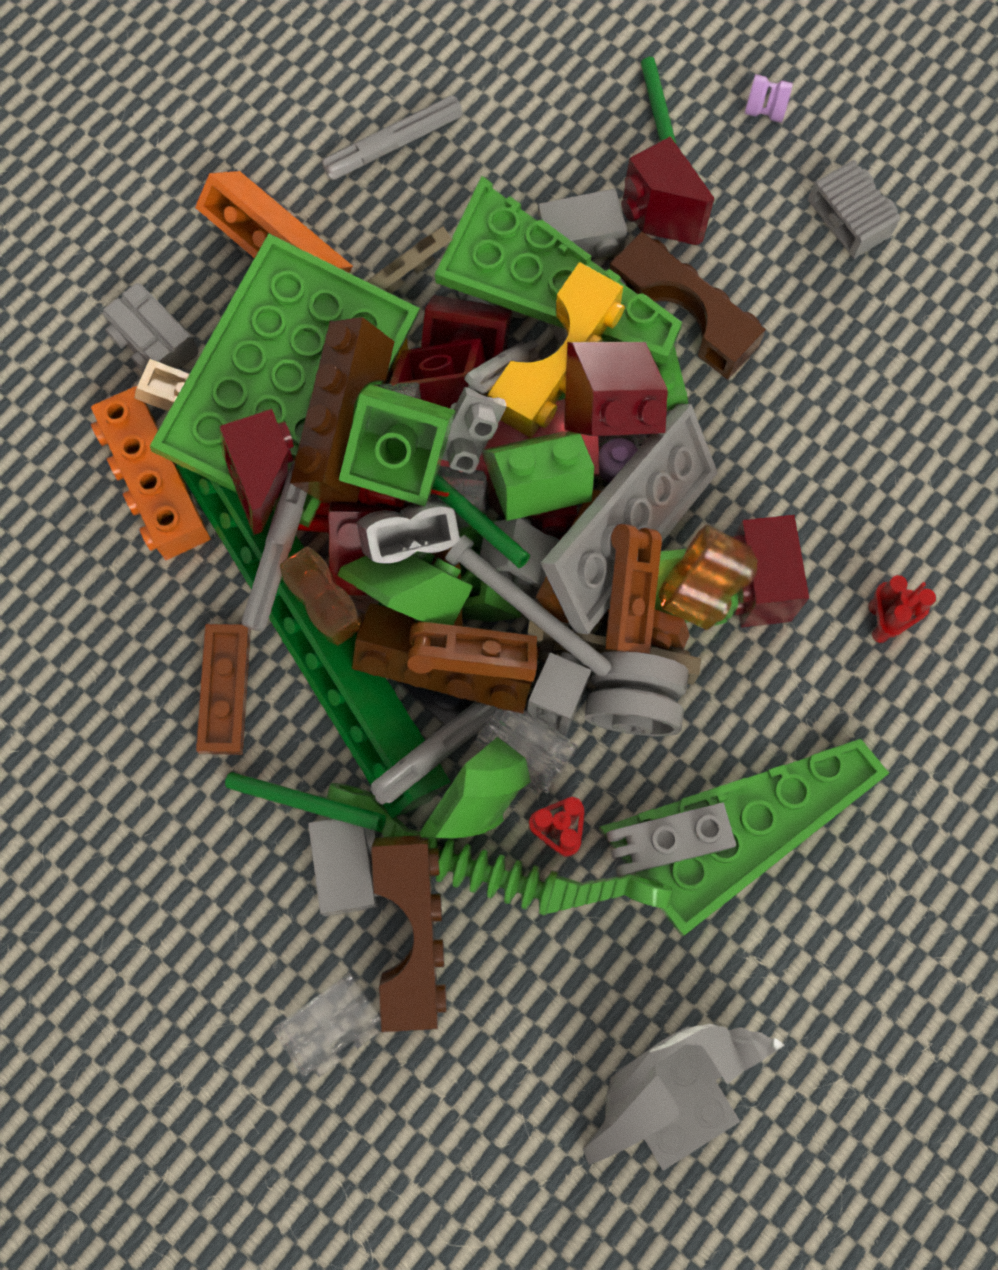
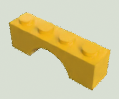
(585, 308)

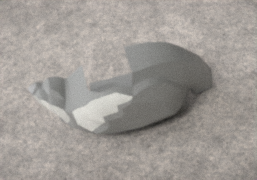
(673, 1093)

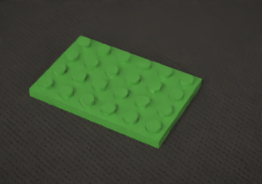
(270, 355)

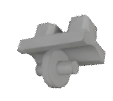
(471, 429)

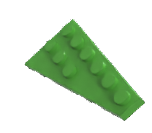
(525, 262)
(768, 820)

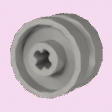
(638, 695)

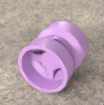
(776, 102)

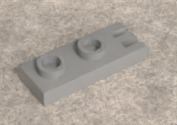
(673, 839)

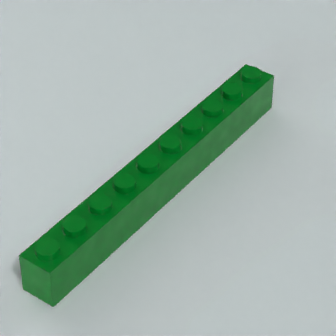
(357, 703)

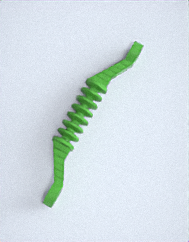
(553, 894)

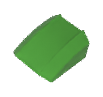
(479, 793)

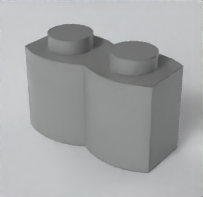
(394, 535)

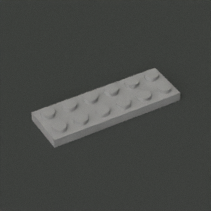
(646, 493)

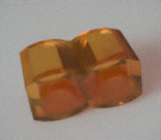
(708, 577)
(318, 591)

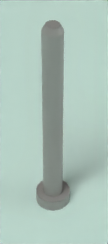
(527, 606)

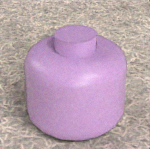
(614, 456)

